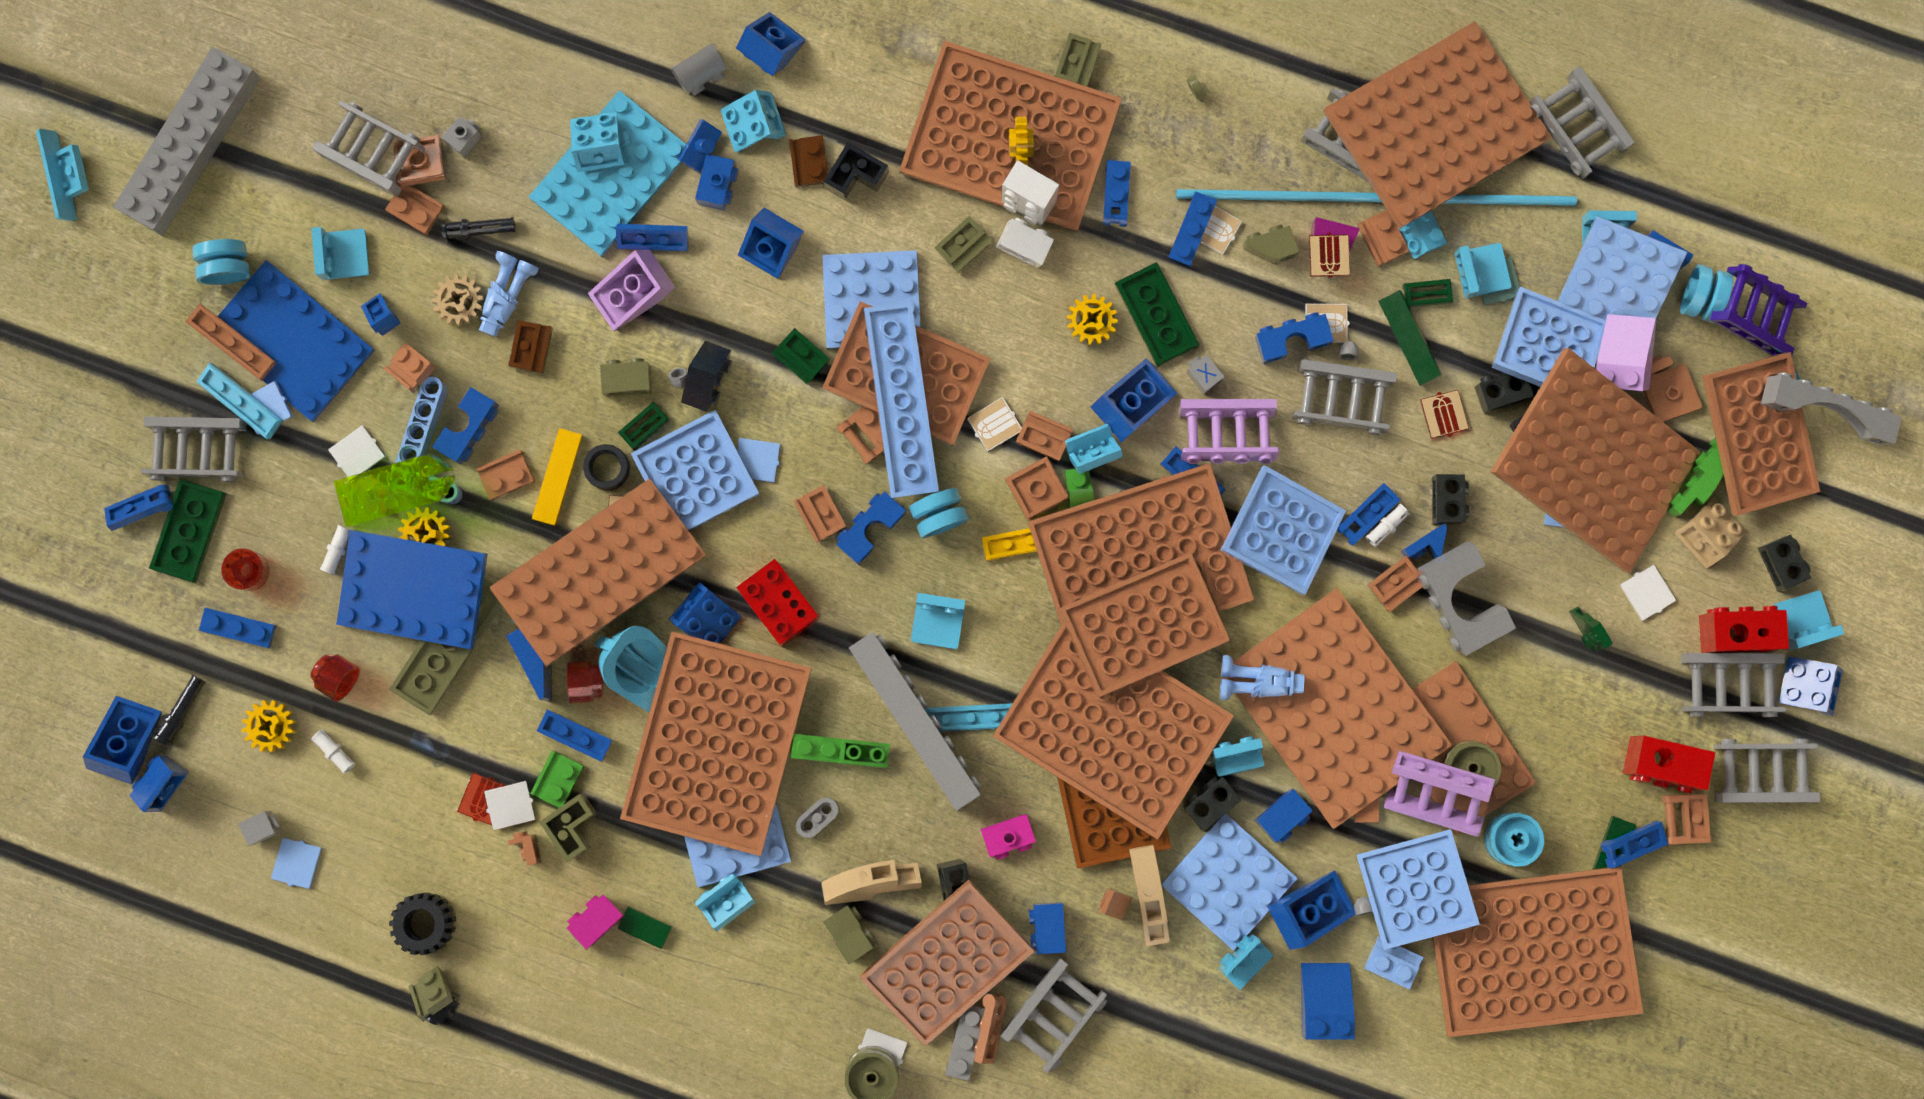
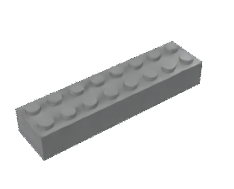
(187, 141)
(914, 721)

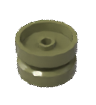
(1474, 752)
(871, 1061)

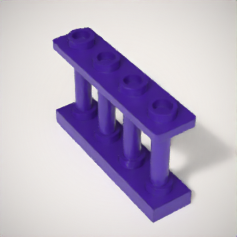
(1745, 326)

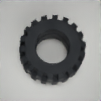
(402, 923)

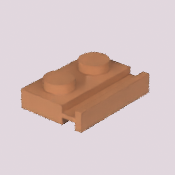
(415, 209)
(1383, 238)
(409, 367)
(1044, 436)
(505, 475)
(820, 514)
(1396, 584)

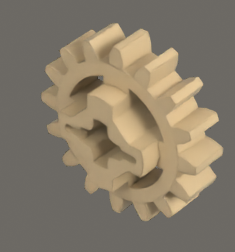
(449, 304)

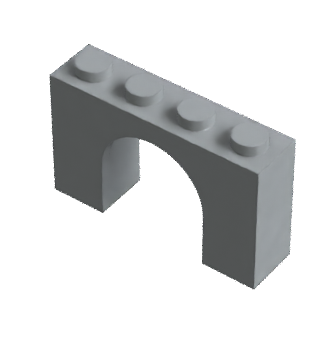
(1440, 579)

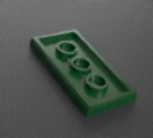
(1156, 314)
(187, 531)

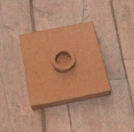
(421, 166)
(1672, 394)
(1037, 488)

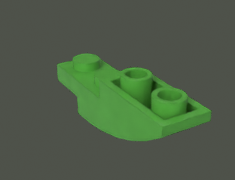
(1699, 489)
(839, 750)

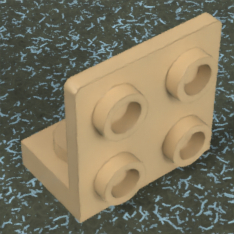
(1711, 533)

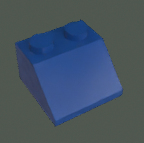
(770, 43)
(770, 242)
(157, 784)

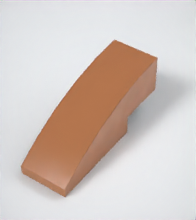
(1114, 904)

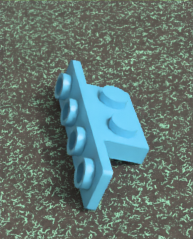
(63, 173)

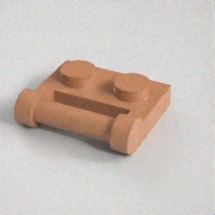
(869, 423)
(1694, 818)

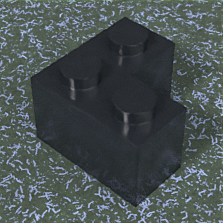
(855, 166)
(705, 375)

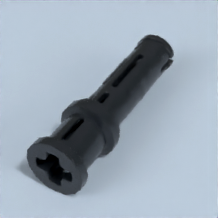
(466, 232)
(173, 720)

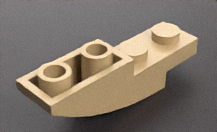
(870, 879)
(1149, 895)

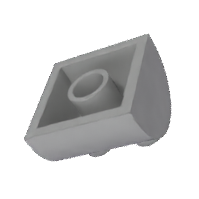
(699, 69)

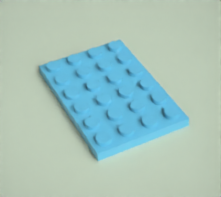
(601, 198)

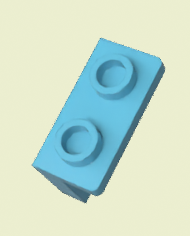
(1423, 235)
(1093, 448)
(1238, 757)
(725, 901)

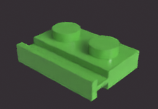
(557, 779)

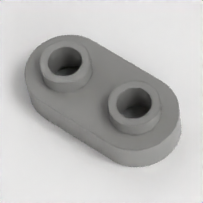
(817, 817)

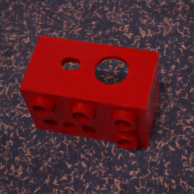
(778, 602)
(1751, 630)
(1678, 765)

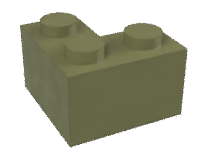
(563, 827)
(849, 933)

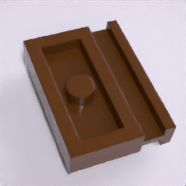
(808, 160)
(530, 346)

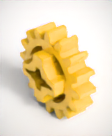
(1021, 141)
(1102, 310)
(425, 523)
(262, 717)

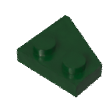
(1592, 630)

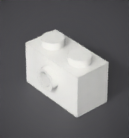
(1025, 242)

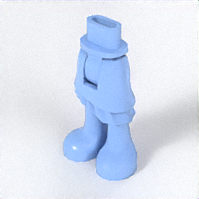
(499, 303)
(1269, 680)

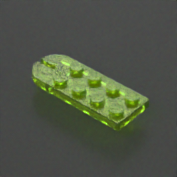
(392, 489)

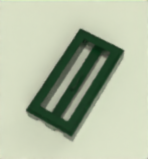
(1448, 291)
(650, 432)

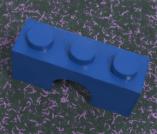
(1313, 330)
(459, 444)
(883, 511)

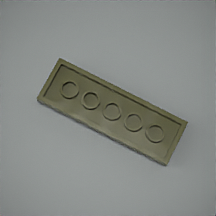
(436, 665)

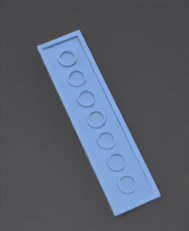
(901, 400)

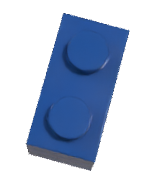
(1284, 816)
(1049, 928)

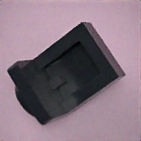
(443, 1015)

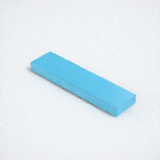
(239, 401)
(969, 717)

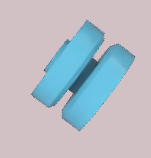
(220, 262)
(1706, 292)
(938, 510)
(1528, 839)

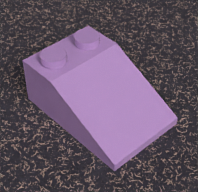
(631, 289)
(1627, 351)

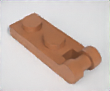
(990, 1028)

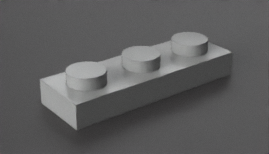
(964, 1043)

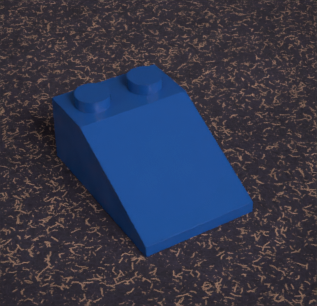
(1133, 399)
(535, 669)
(122, 740)
(1312, 911)
(1327, 1002)

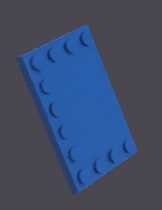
(310, 345)
(412, 589)

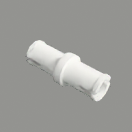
(1387, 525)
(335, 549)
(333, 751)

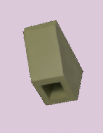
(1273, 246)

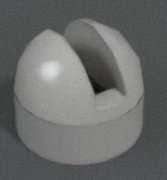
(1349, 351)
(678, 377)
(1362, 906)

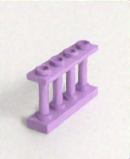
(1228, 408)
(1444, 777)

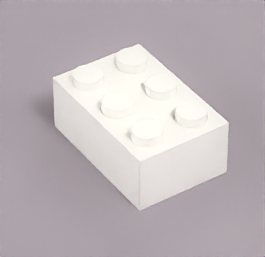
(1029, 193)

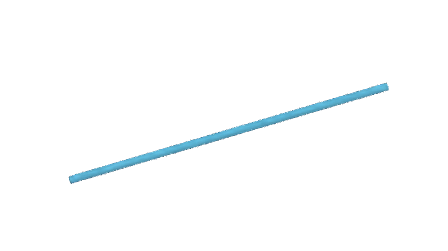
(1372, 197)

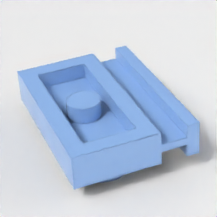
(1394, 964)

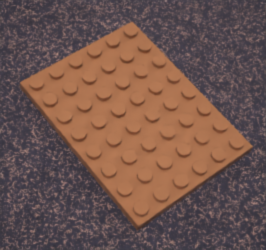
(967, 121)
(1437, 124)
(1595, 460)
(1137, 531)
(1352, 711)
(716, 743)
(1125, 749)
(1541, 955)

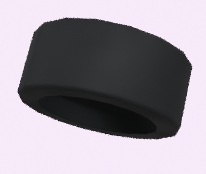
(606, 449)

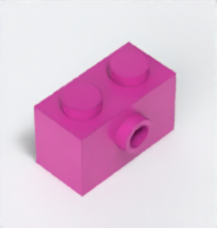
(1008, 836)
(594, 921)

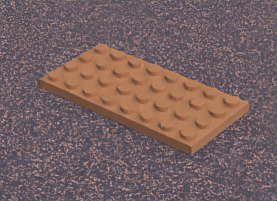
(597, 572)

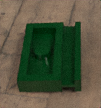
(801, 356)

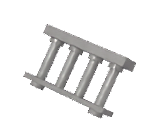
(1591, 102)
(1334, 149)
(368, 170)
(1335, 374)
(183, 427)
(1744, 663)
(1778, 793)
(1030, 1012)

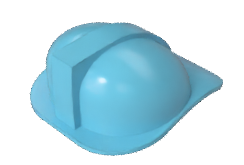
(632, 664)

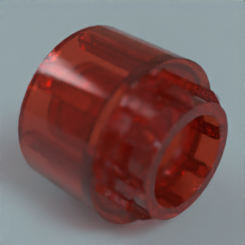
(232, 568)
(334, 676)
(584, 682)

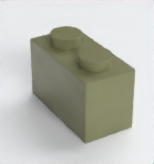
(626, 378)

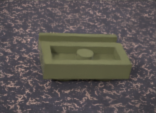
(1078, 59)
(963, 244)
(430, 993)

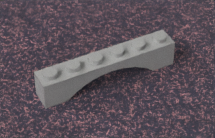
(1870, 423)

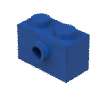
(716, 182)

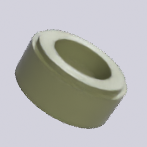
(1195, 87)

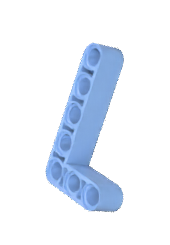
(428, 424)

